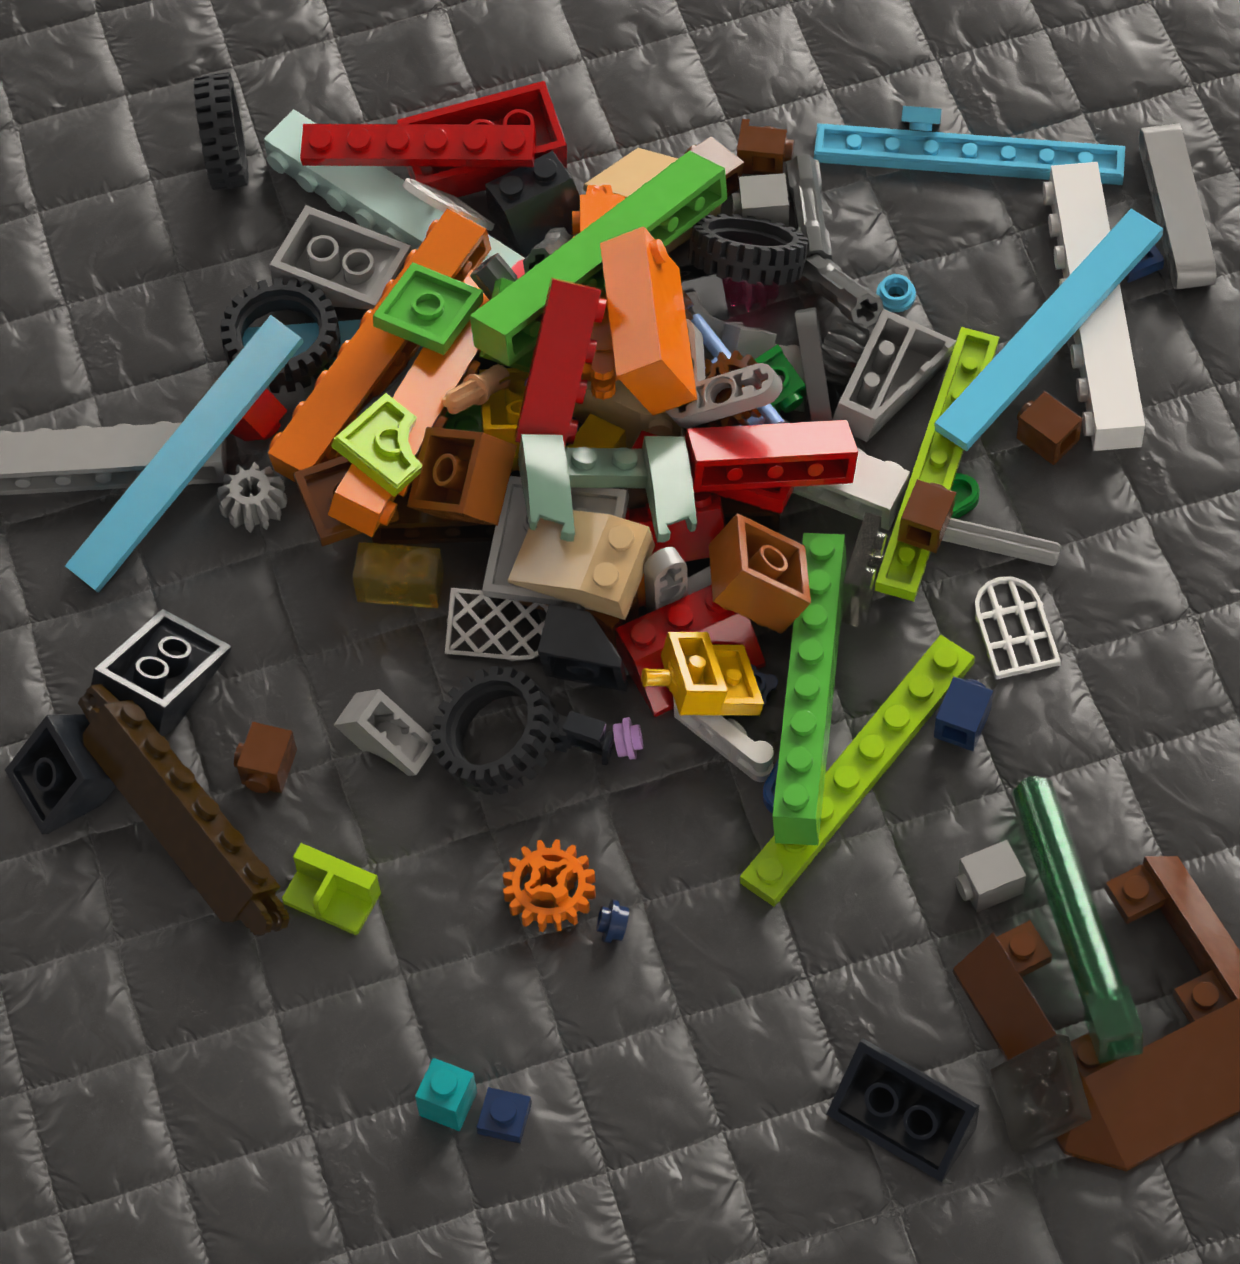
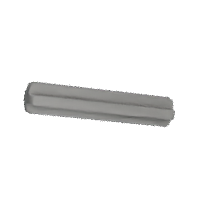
(1002, 542)

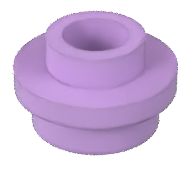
(627, 738)

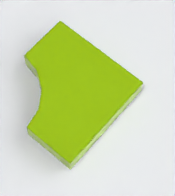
(380, 444)

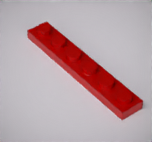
(418, 145)

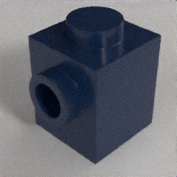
(963, 713)

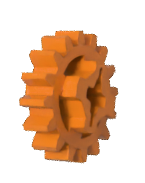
(549, 869)

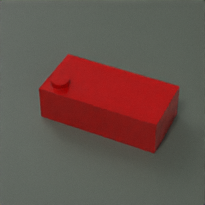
(516, 106)

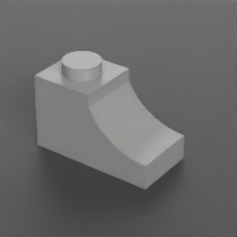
(385, 730)

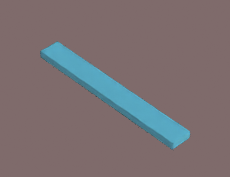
(961, 152)
(1048, 329)
(184, 453)

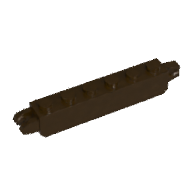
(180, 813)

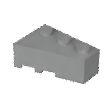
(891, 372)

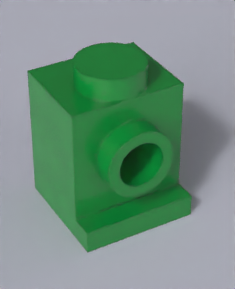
(793, 386)

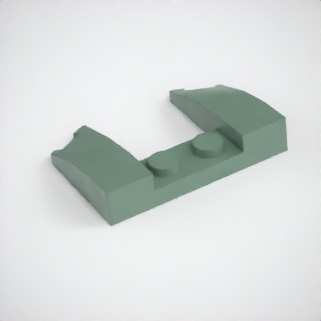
(659, 467)

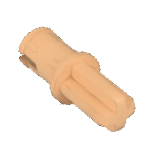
(476, 389)

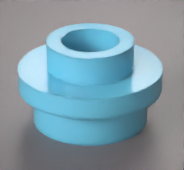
(896, 285)

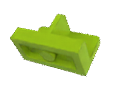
(331, 889)

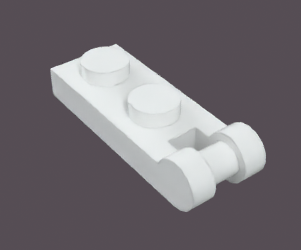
(732, 742)

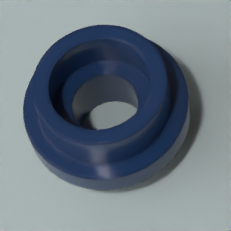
(612, 921)

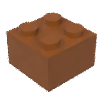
(462, 475)
(759, 573)

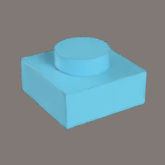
(921, 117)

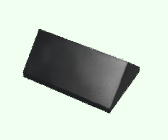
(904, 1110)

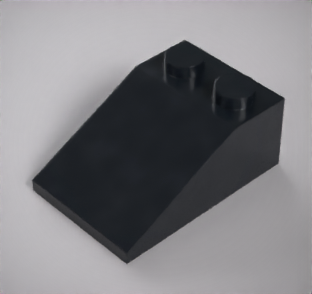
(162, 668)

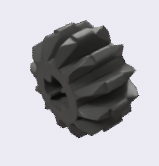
(843, 350)

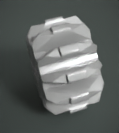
(252, 497)

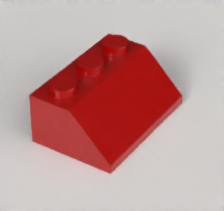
(643, 639)

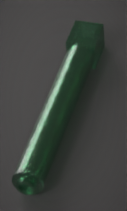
(1106, 1001)

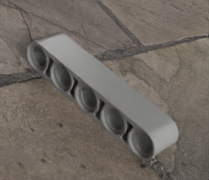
(1177, 206)

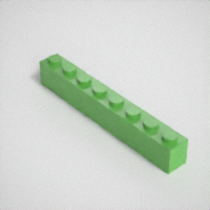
(664, 206)
(810, 695)

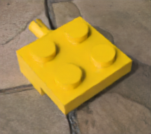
(706, 676)

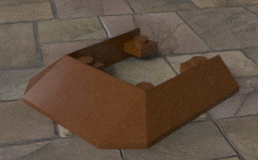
(1179, 1080)

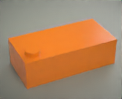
(648, 321)

